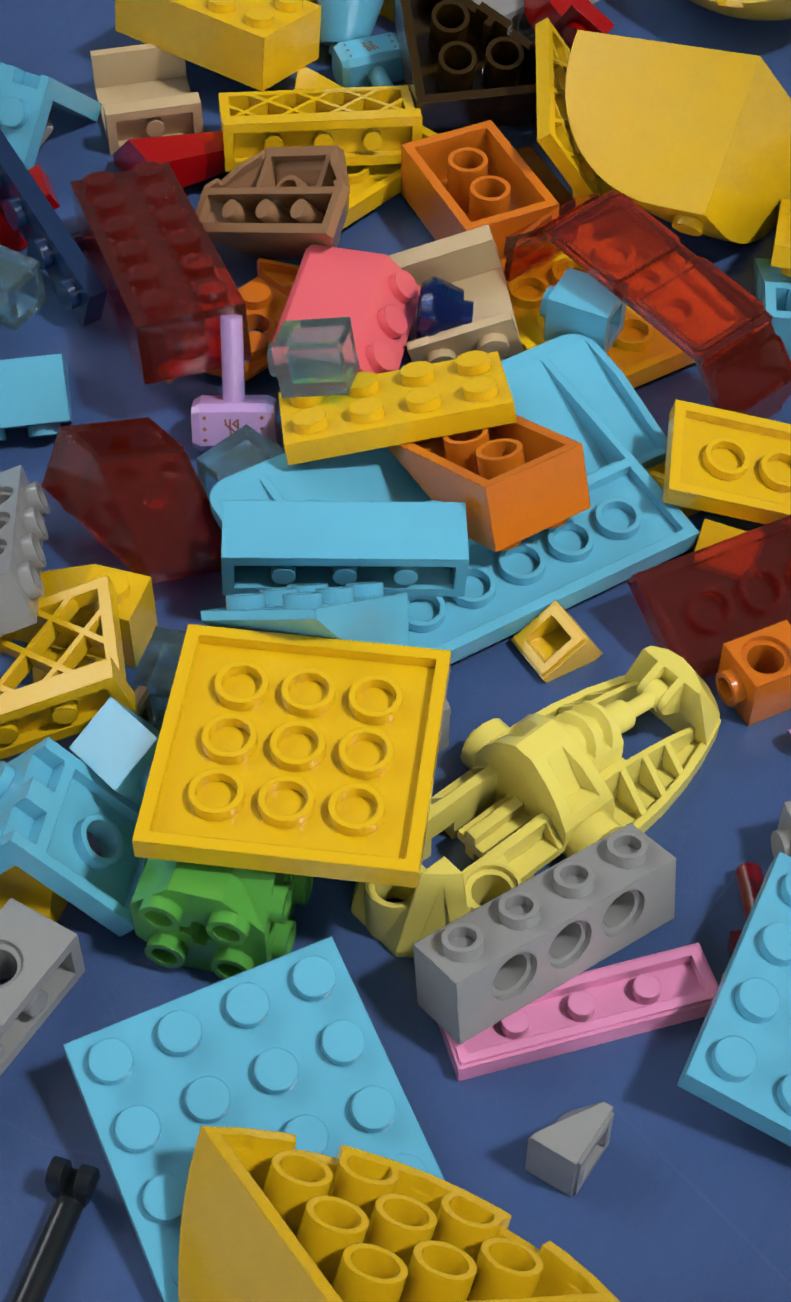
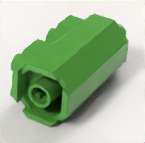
(216, 915)

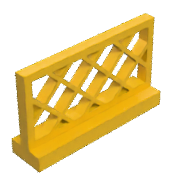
(552, 118)
(363, 126)
(66, 696)

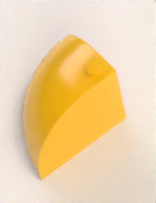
(683, 131)
(351, 1230)

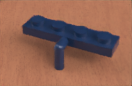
(49, 239)

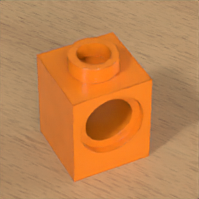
(757, 673)

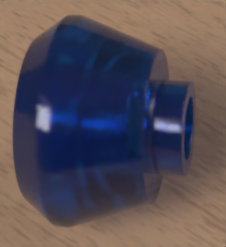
(441, 307)

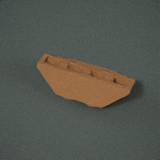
(279, 202)

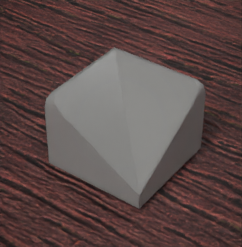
(570, 1147)

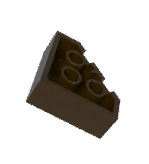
(465, 64)

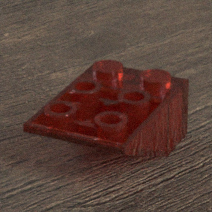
(136, 497)

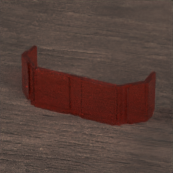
(670, 289)

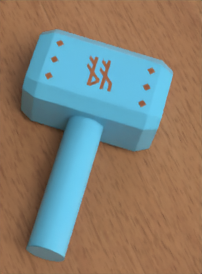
(368, 61)

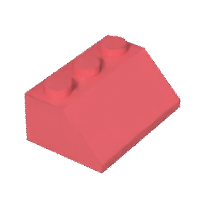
(358, 286)

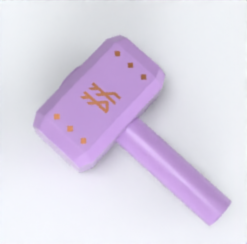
(221, 415)

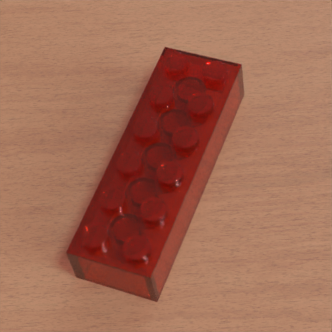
(157, 270)

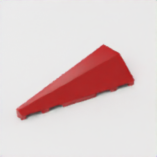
(190, 155)

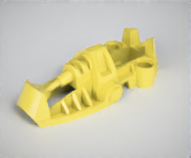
(550, 792)

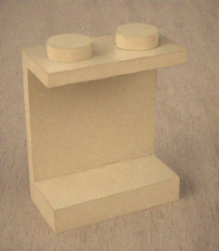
(144, 94)
(474, 265)

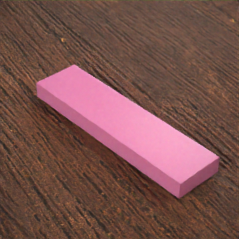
(593, 1011)

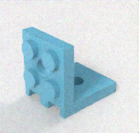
(27, 105)
(44, 822)

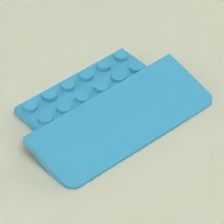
(628, 529)

